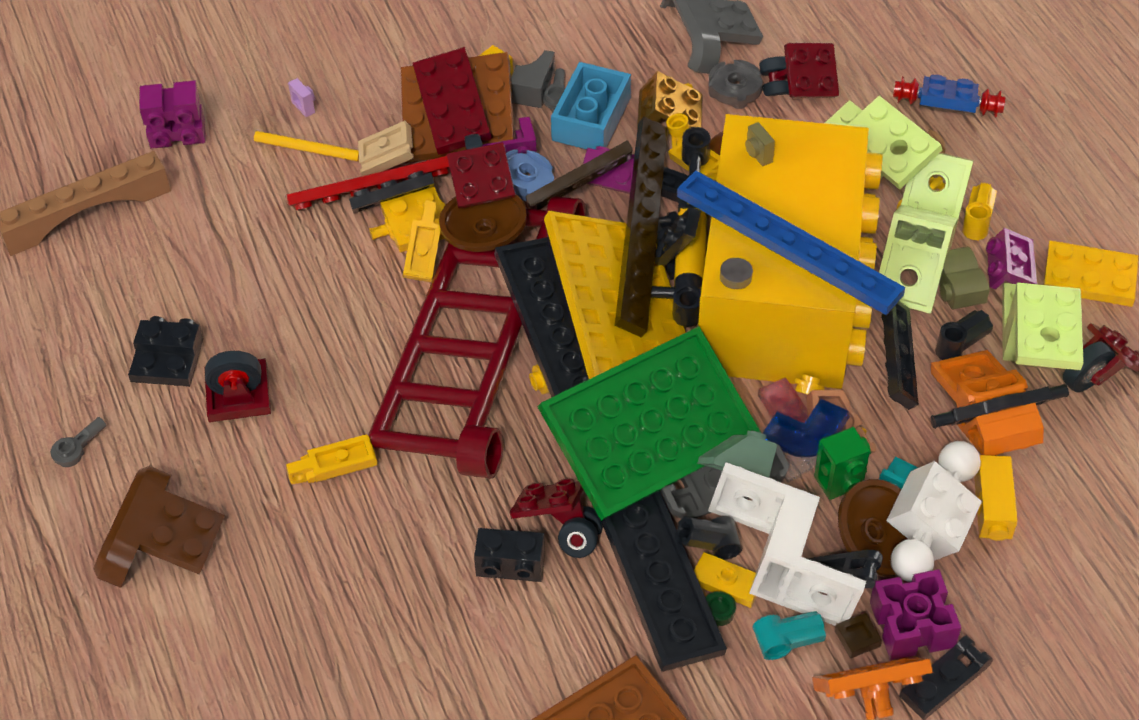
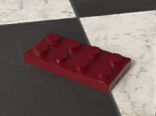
(451, 99)

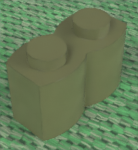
(962, 280)

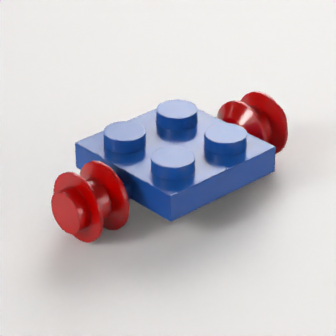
(949, 94)

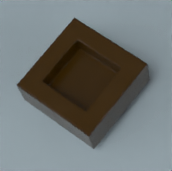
(858, 635)

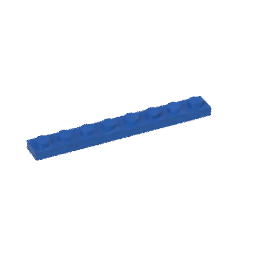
(791, 242)

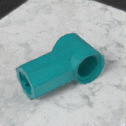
(780, 636)

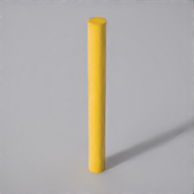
(308, 146)

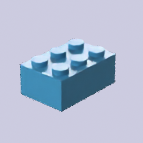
(590, 106)

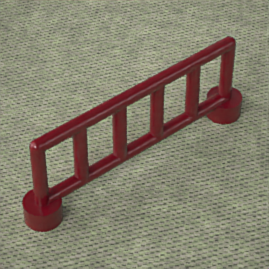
(478, 447)

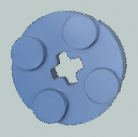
(533, 163)

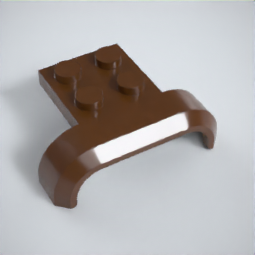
(158, 526)

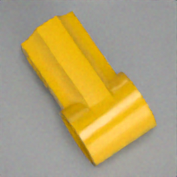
(979, 211)

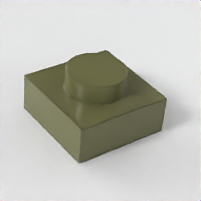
(760, 144)

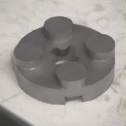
(738, 95)

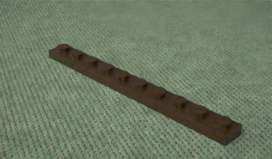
(641, 228)

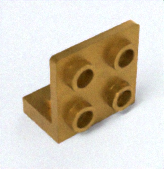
(666, 96)

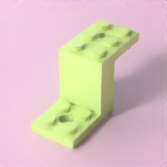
(902, 142)
(925, 229)
(1042, 325)

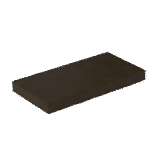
(580, 176)

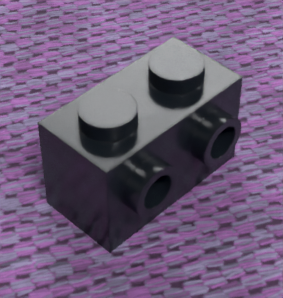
(509, 554)

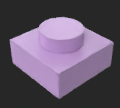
(302, 97)

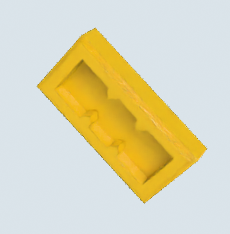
(720, 575)

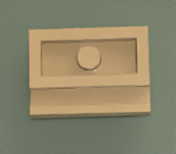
(385, 149)

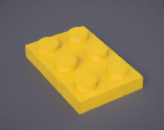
(1098, 272)

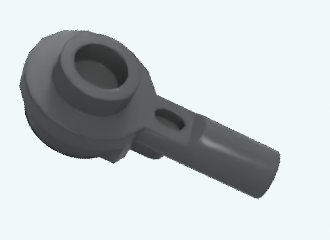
(555, 90)
(69, 450)

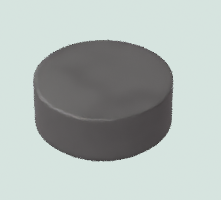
(736, 273)

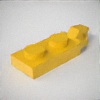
(422, 245)
(333, 460)

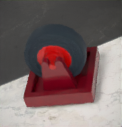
(236, 386)

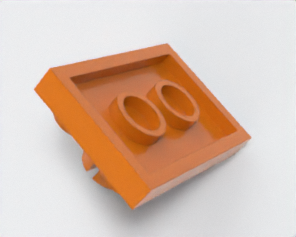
(873, 682)

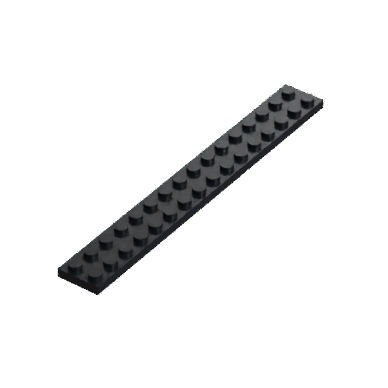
(643, 533)

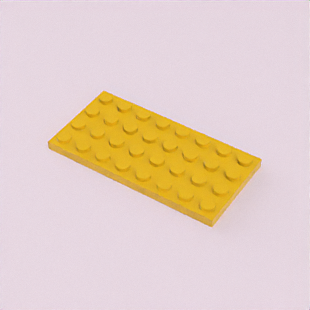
(589, 267)

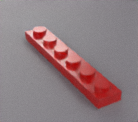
(331, 191)

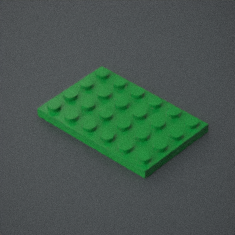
(646, 421)

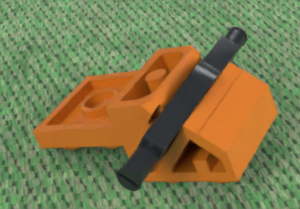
(992, 403)

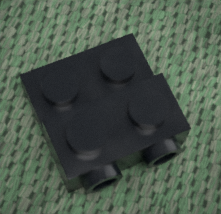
(166, 352)

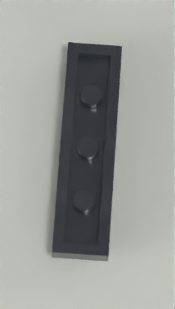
(900, 356)

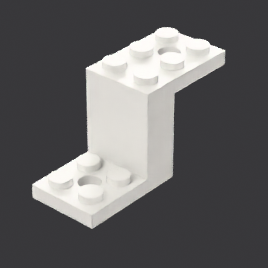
(787, 518)

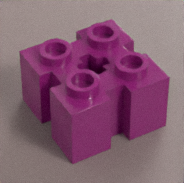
(172, 114)
(915, 614)

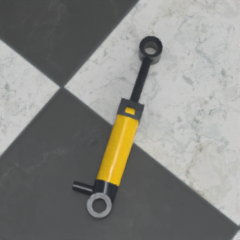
(691, 260)

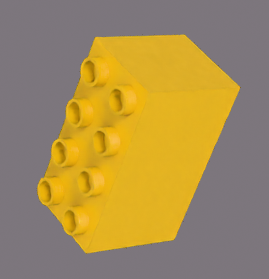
(788, 316)

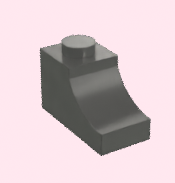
(532, 80)

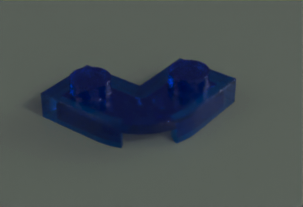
(803, 438)

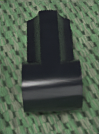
(960, 335)
(715, 535)

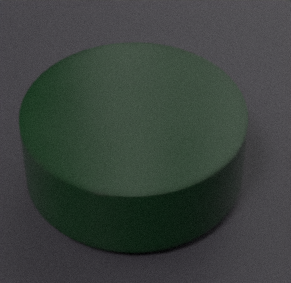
(722, 607)

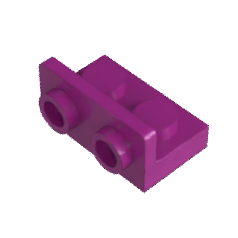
(1010, 259)

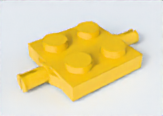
(400, 214)

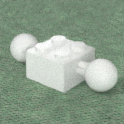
(935, 510)

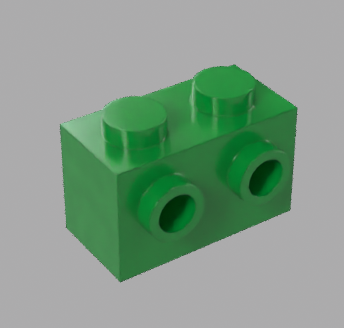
(841, 462)

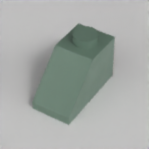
(746, 451)

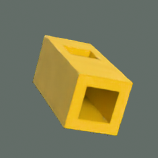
(996, 490)

